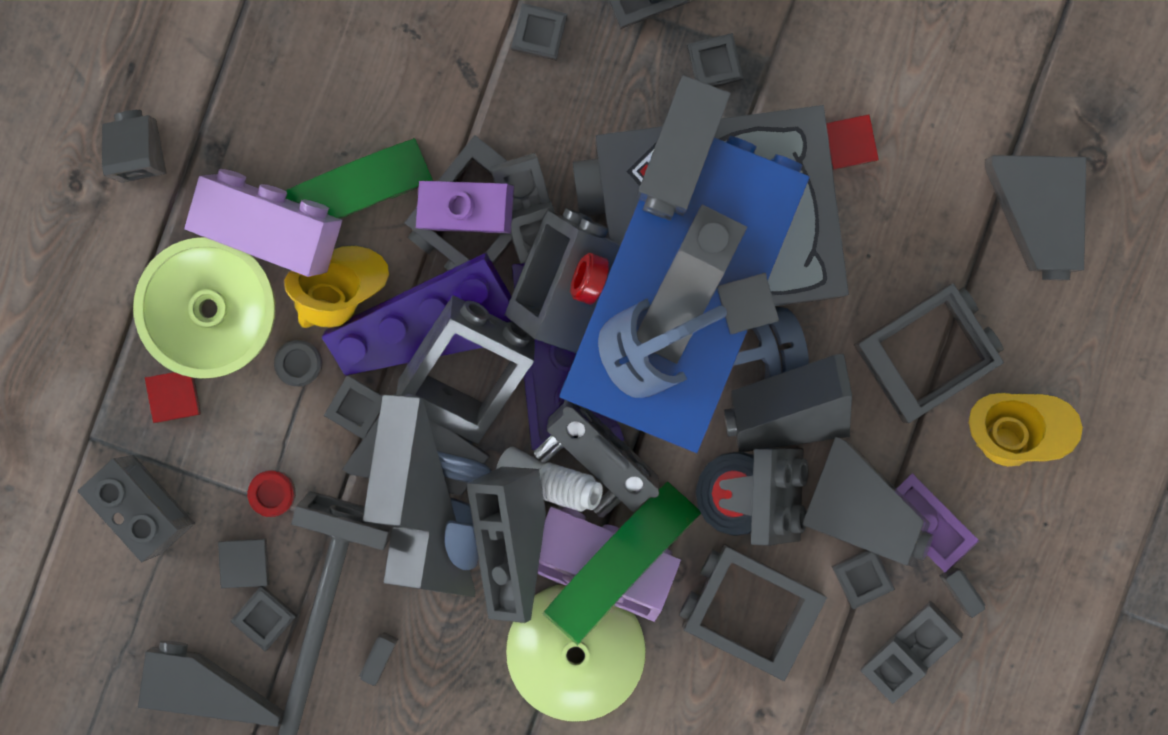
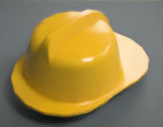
(333, 296)
(1024, 428)

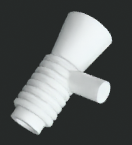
(558, 483)

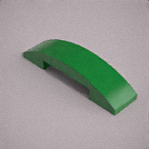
(366, 180)
(621, 562)

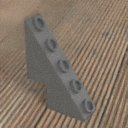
(412, 498)

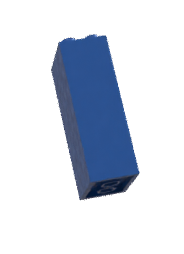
(742, 187)

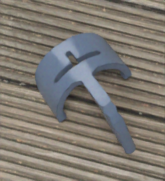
(786, 331)
(620, 339)
(460, 535)

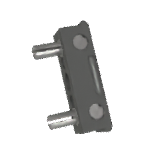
(602, 454)

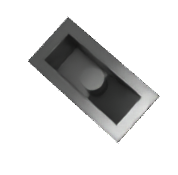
(131, 147)

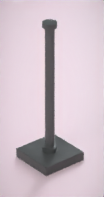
(344, 525)

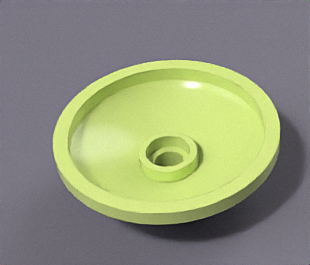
(171, 302)
(581, 689)

